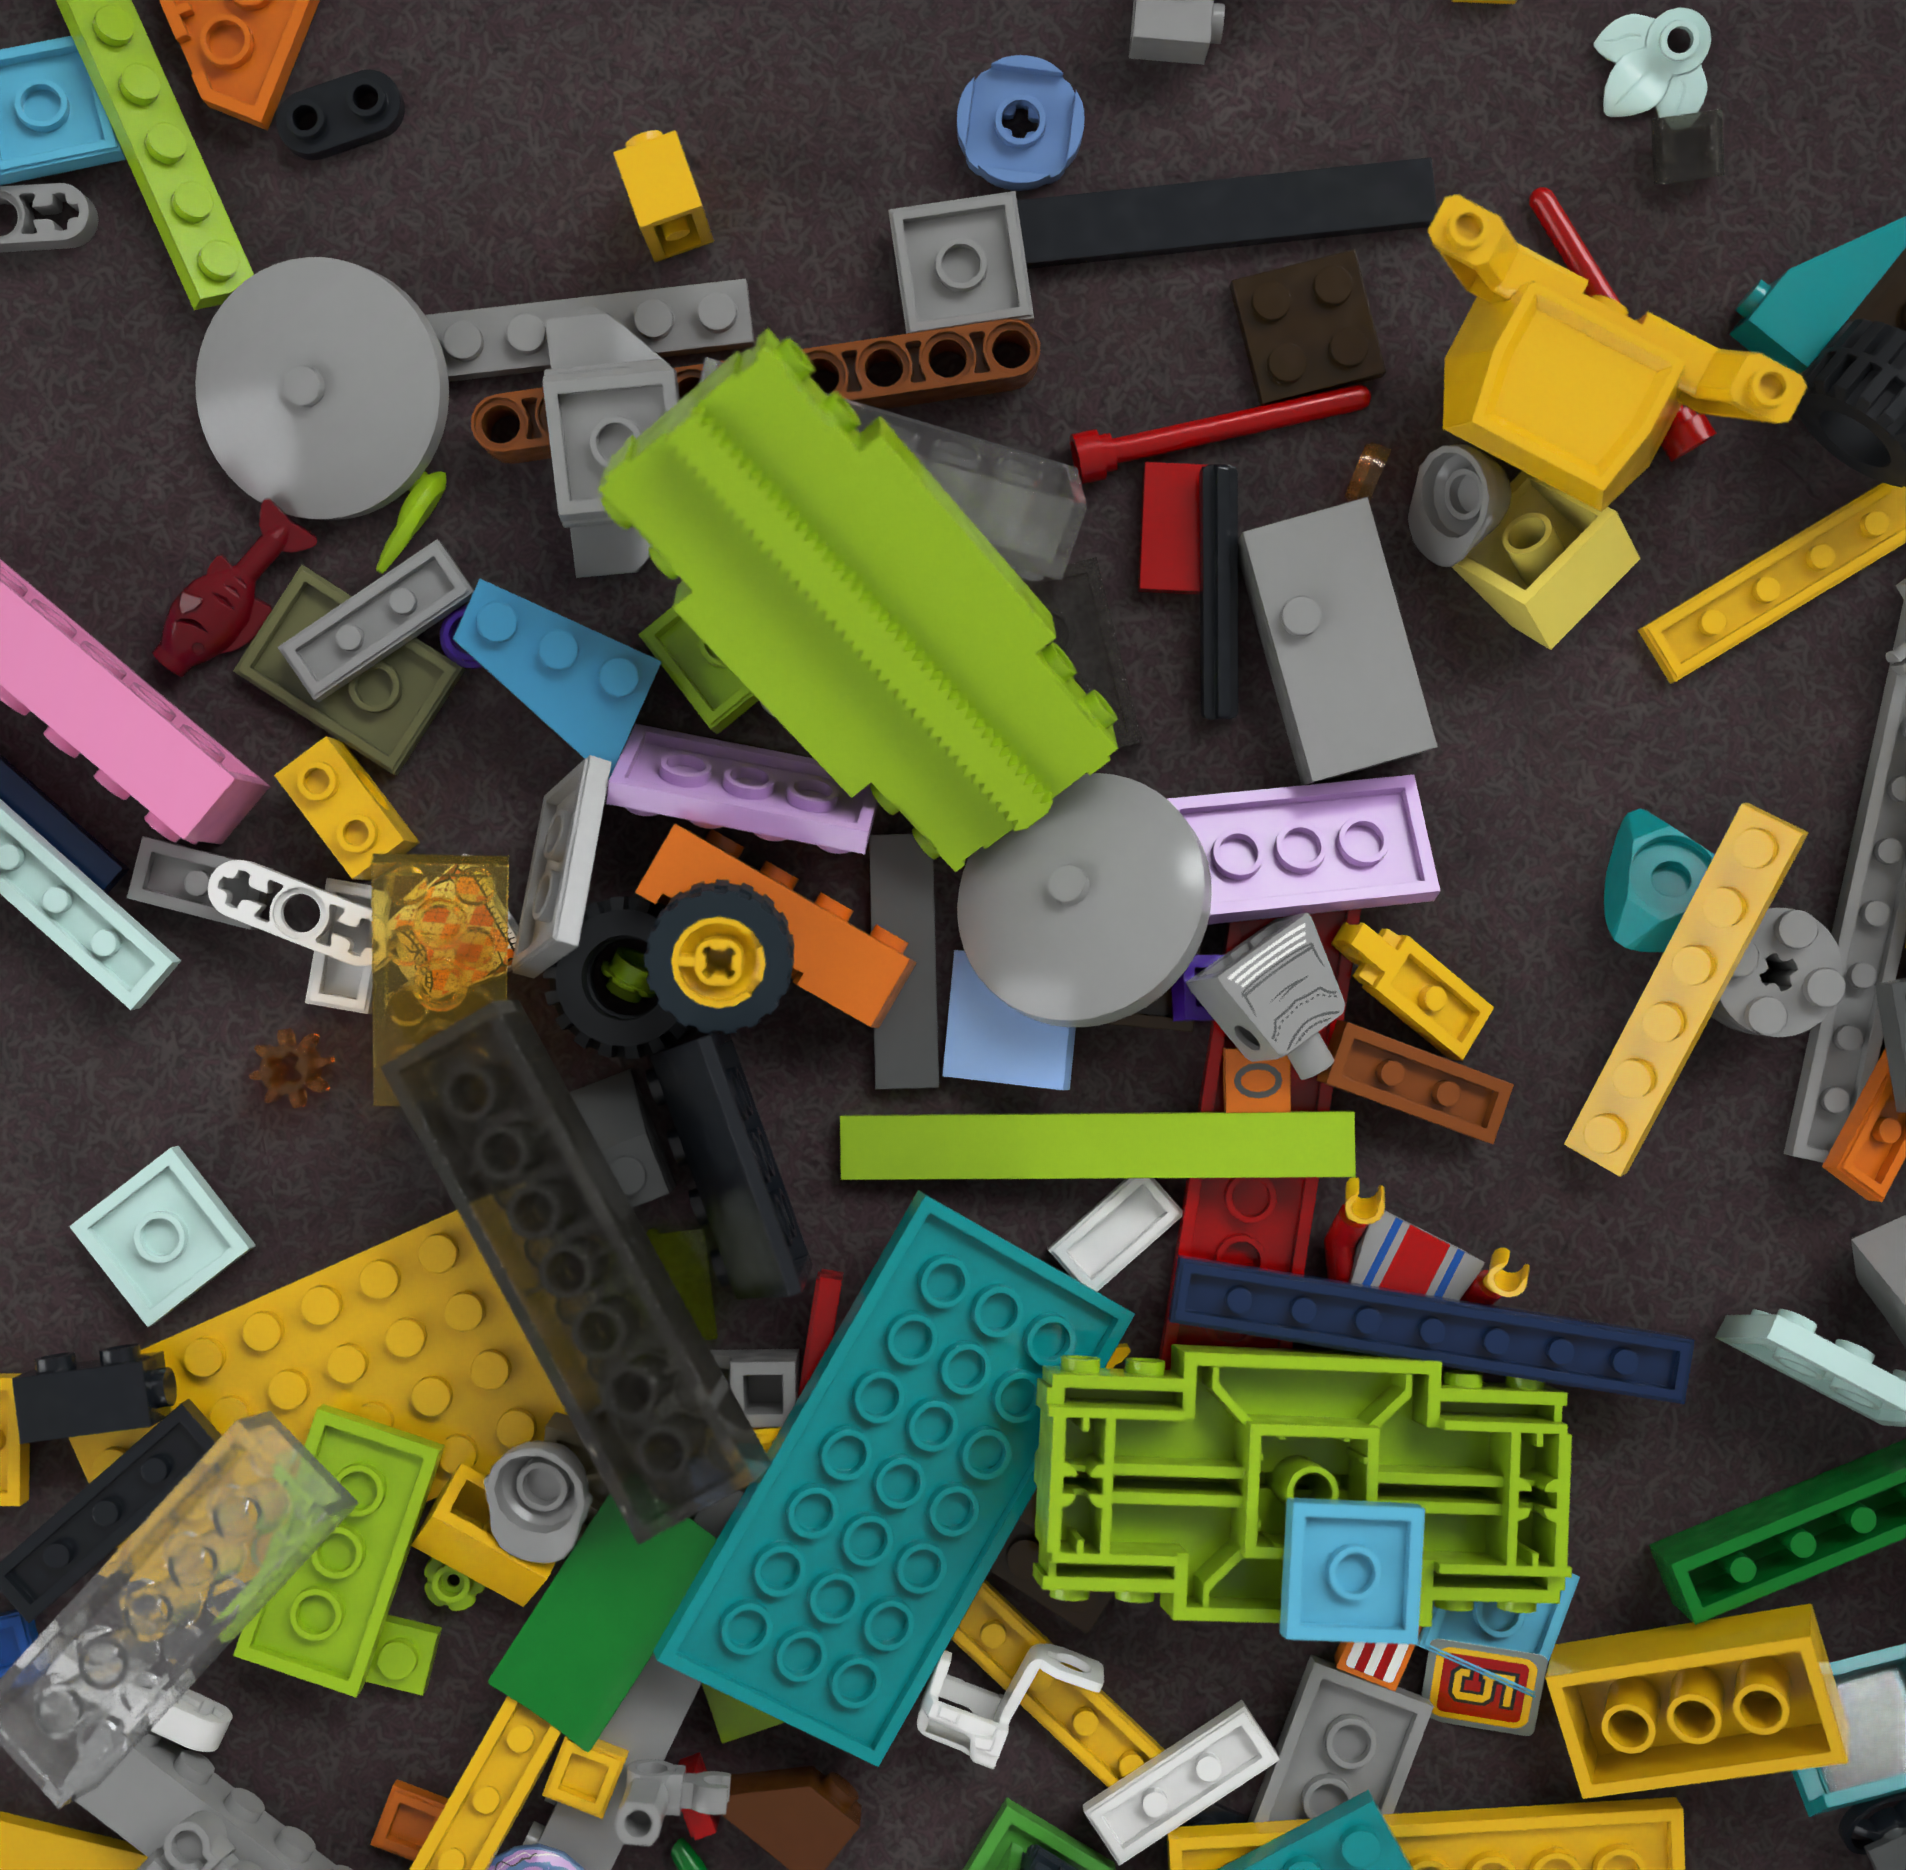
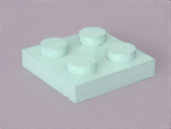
(162, 1235)

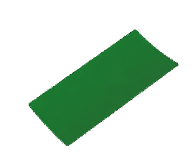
(600, 1622)

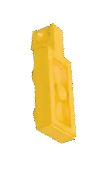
(1415, 987)

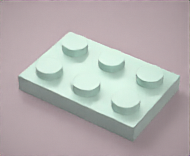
(1835, 1370)

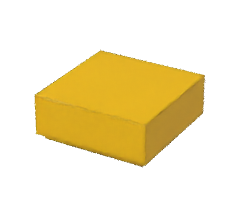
(585, 1778)

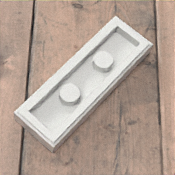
(1180, 1782)

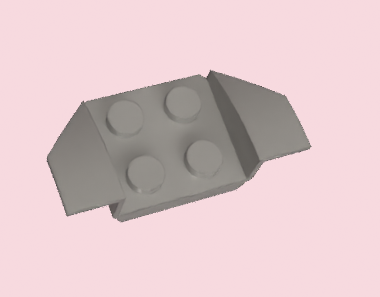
(596, 397)

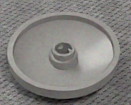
(322, 388)
(1087, 905)

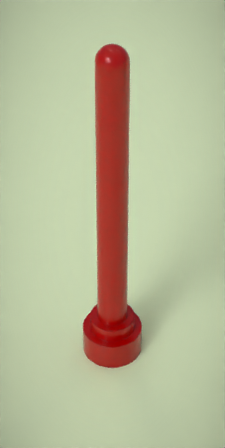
(1688, 427)
(1101, 453)

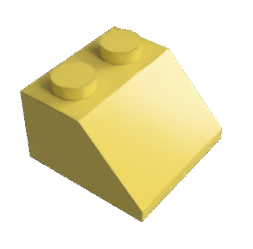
(1548, 560)

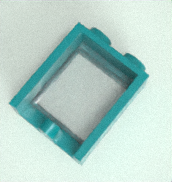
(1875, 1709)

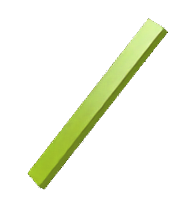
(1098, 1145)

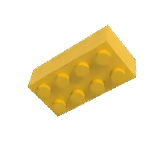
(1698, 1702)

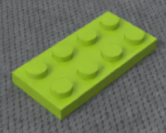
(337, 1603)

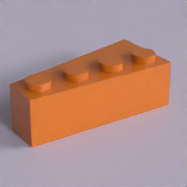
(831, 956)

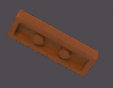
(1416, 1082)

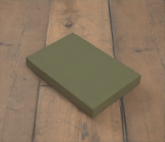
(375, 713)

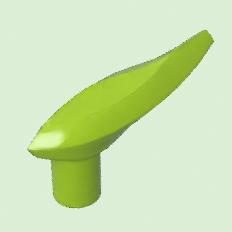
(414, 512)

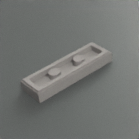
(377, 621)

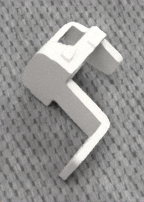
(986, 1728)

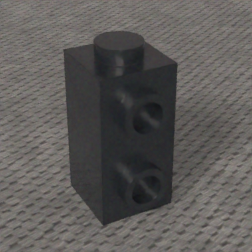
(93, 1396)

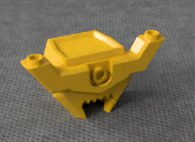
(1571, 379)

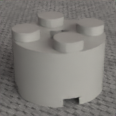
(1803, 980)

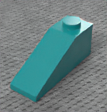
(1814, 299)

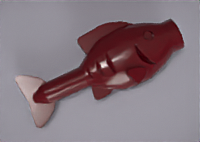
(221, 607)

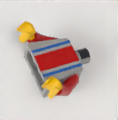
(1388, 1252)

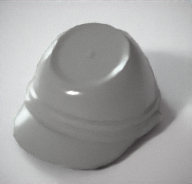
(1456, 502)
(537, 1501)

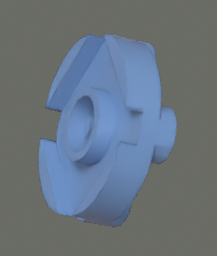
(1050, 101)

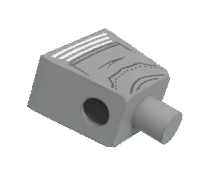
(1275, 995)

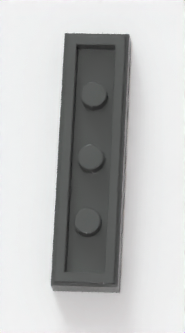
(906, 907)

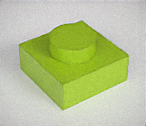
(404, 1655)

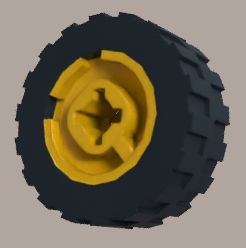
(719, 956)

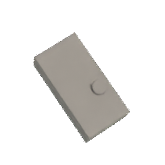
(1335, 641)

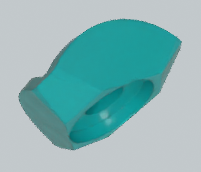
(1650, 881)

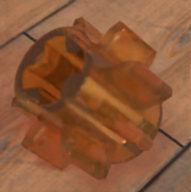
(309, 1064)

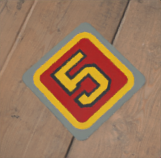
(1478, 1701)

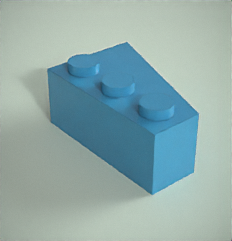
(559, 669)

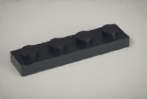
(105, 1512)

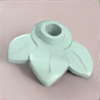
(1647, 69)

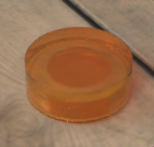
(1368, 472)

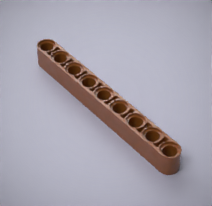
(846, 360)

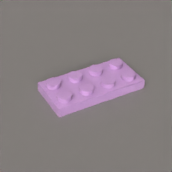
(739, 789)
(1313, 848)

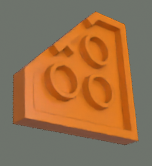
(241, 50)

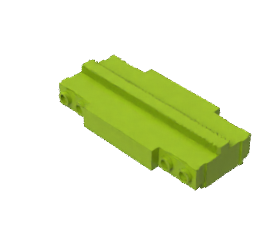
(859, 602)
(1190, 1468)

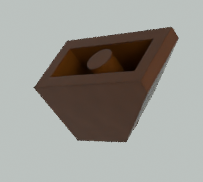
(795, 1814)

